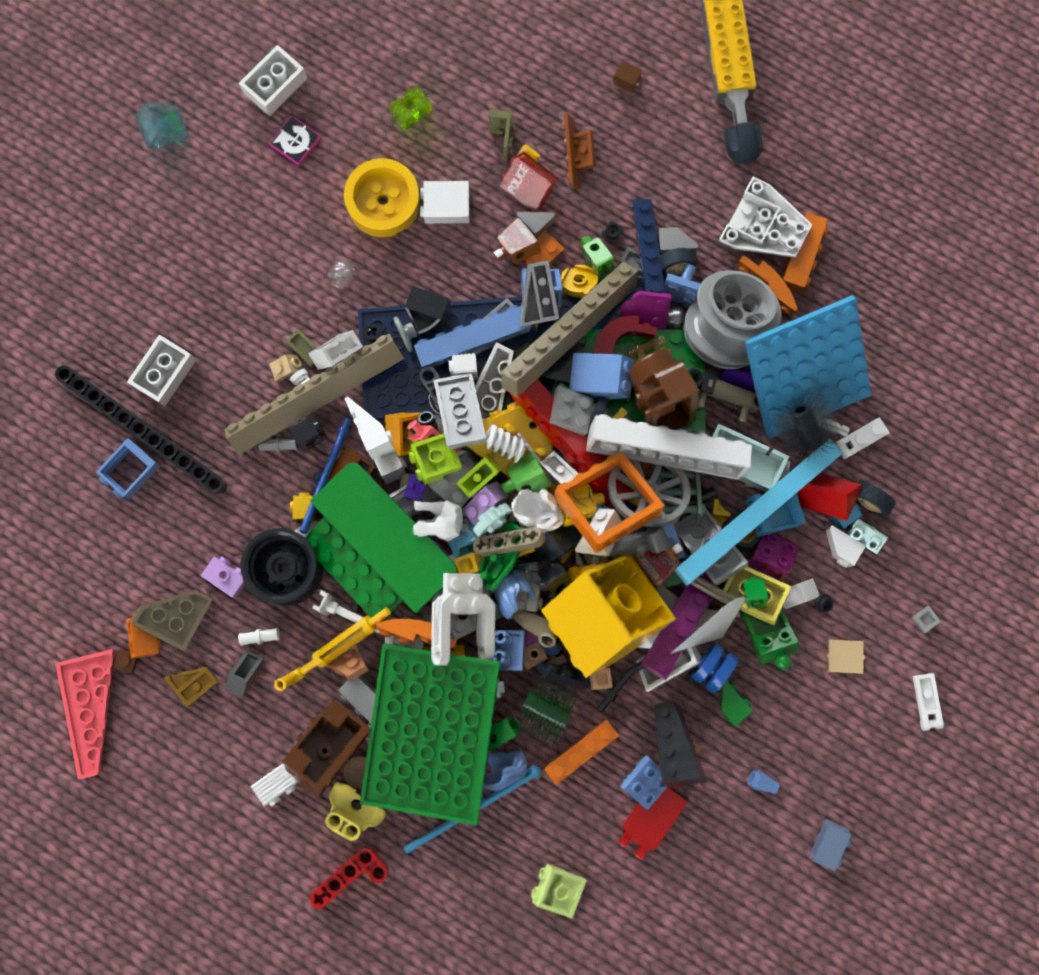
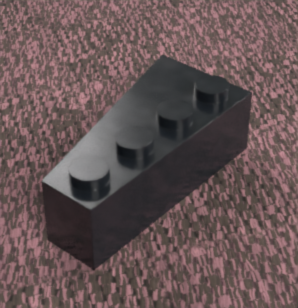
(676, 748)

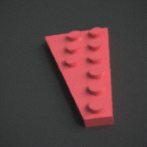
(85, 697)

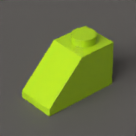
(478, 475)

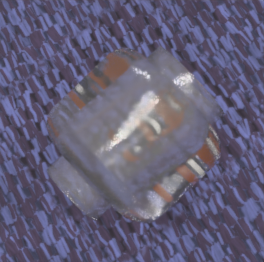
(341, 274)

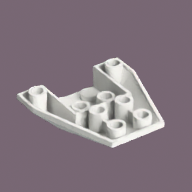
(766, 223)

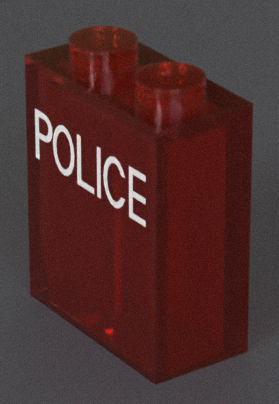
(528, 181)

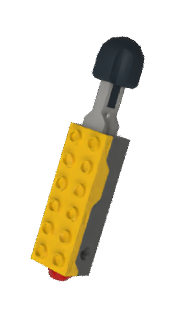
(732, 73)

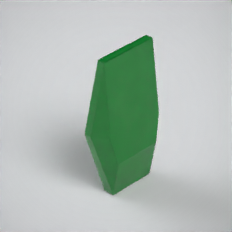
(497, 567)

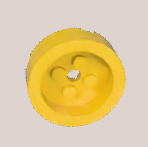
(380, 179)

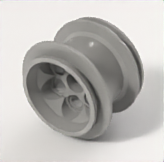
(728, 312)

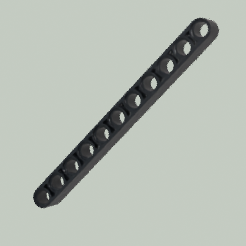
(134, 424)

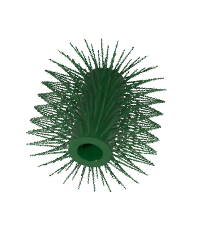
(547, 711)

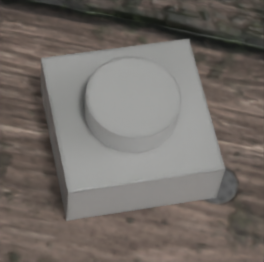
(926, 619)

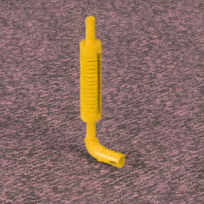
(334, 648)

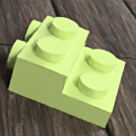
(558, 890)

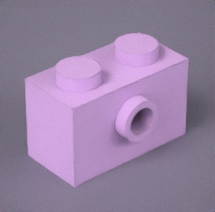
(483, 499)
(224, 576)

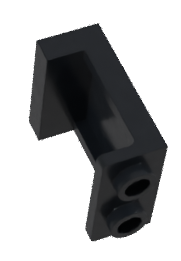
(561, 370)

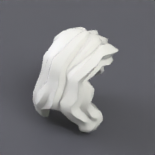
(537, 510)

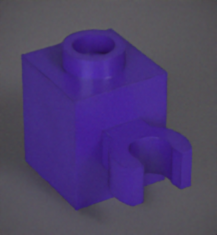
(415, 489)

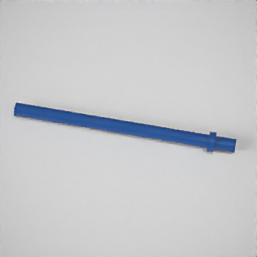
(343, 431)

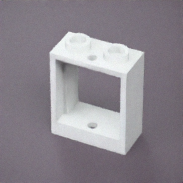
(335, 350)

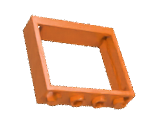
(602, 541)

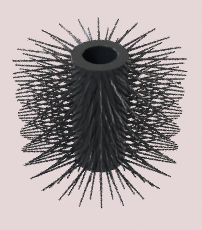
(807, 426)

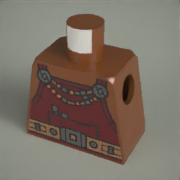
(517, 243)
(659, 565)

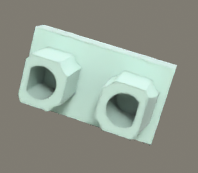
(867, 535)

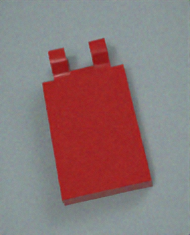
(651, 825)

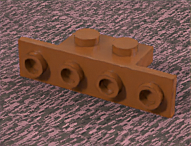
(579, 150)

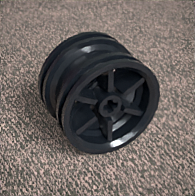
(254, 565)

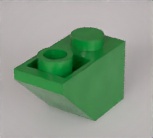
(732, 705)

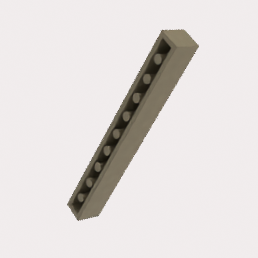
(569, 329)
(313, 394)

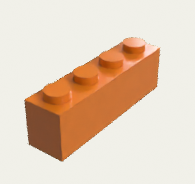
(798, 268)
(581, 751)

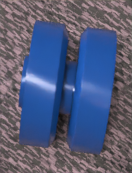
(714, 667)

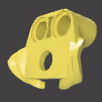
(341, 800)

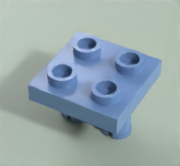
(682, 288)
(510, 649)
(644, 782)

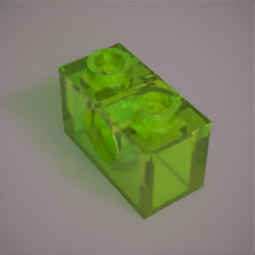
(407, 117)

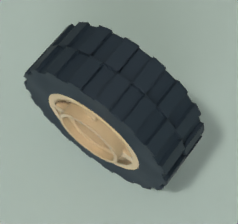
(875, 499)

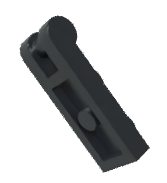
(563, 675)

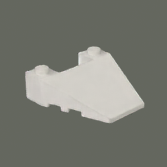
(377, 443)

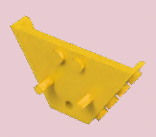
(514, 421)

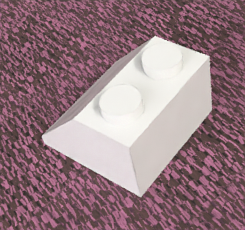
(601, 522)

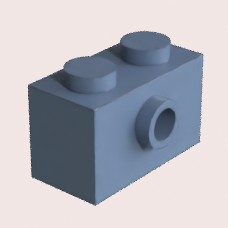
(831, 845)

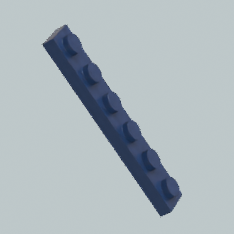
(648, 245)

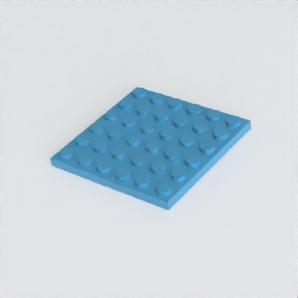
(809, 356)

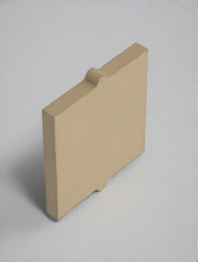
(845, 656)

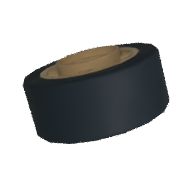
(675, 261)

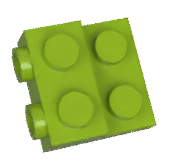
(433, 459)

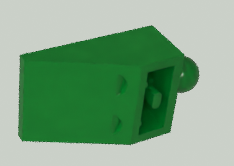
(771, 641)

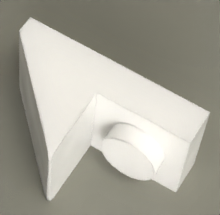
(558, 469)
(801, 593)

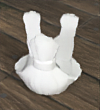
(446, 522)

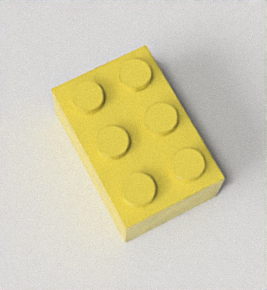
(776, 591)

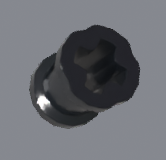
(376, 329)

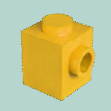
(300, 506)

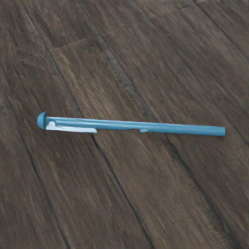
(532, 772)

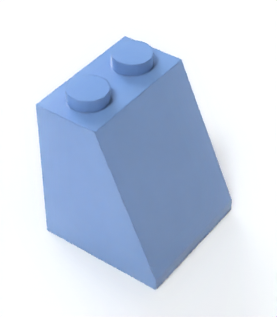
(601, 375)

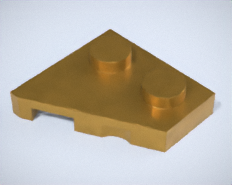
(192, 684)

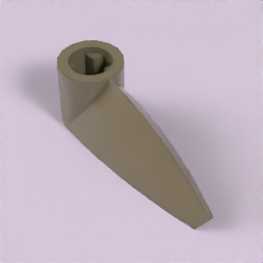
(537, 626)

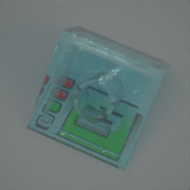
(161, 125)

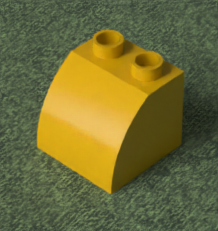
(607, 614)

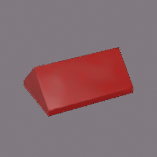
(829, 496)

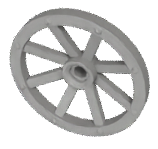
(663, 519)

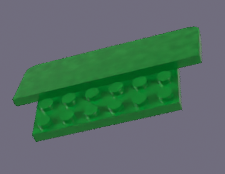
(372, 545)

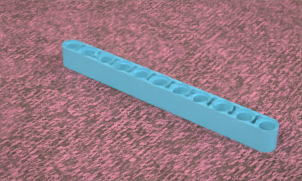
(756, 513)

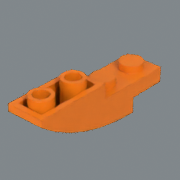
(772, 280)
(408, 630)

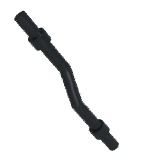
(612, 693)

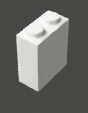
(445, 202)

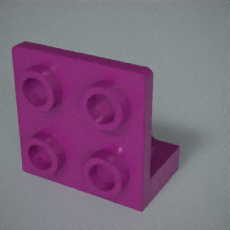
(773, 557)

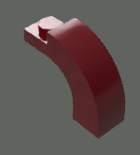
(619, 329)

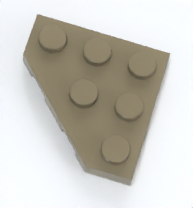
(173, 618)

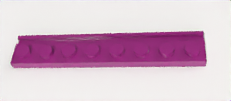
(688, 613)

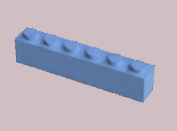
(471, 337)

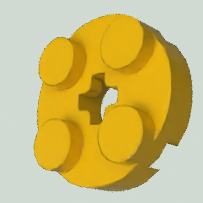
(577, 289)

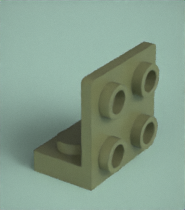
(500, 123)

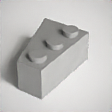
(539, 296)

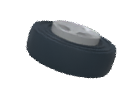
(598, 409)

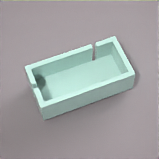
(763, 469)

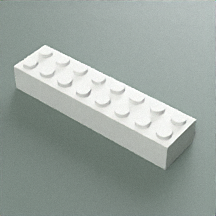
(669, 447)

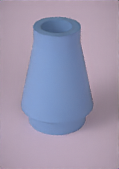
(762, 782)

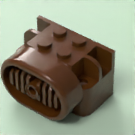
(664, 391)
(325, 748)

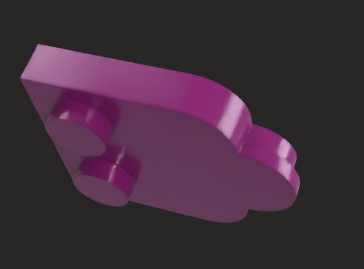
(650, 306)

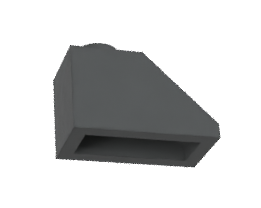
(243, 674)

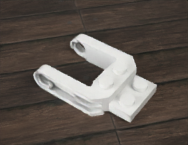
(462, 596)

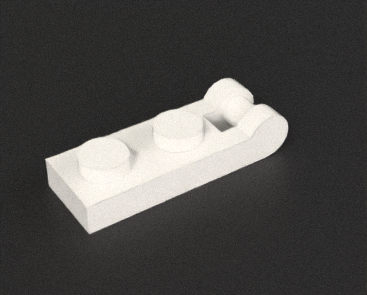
(862, 437)
(928, 701)

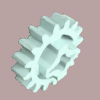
(492, 520)

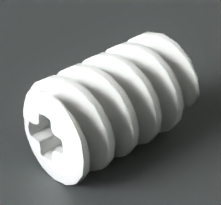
(505, 442)

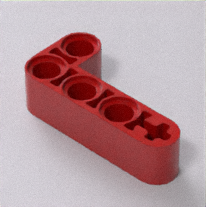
(345, 879)

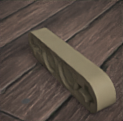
(508, 545)

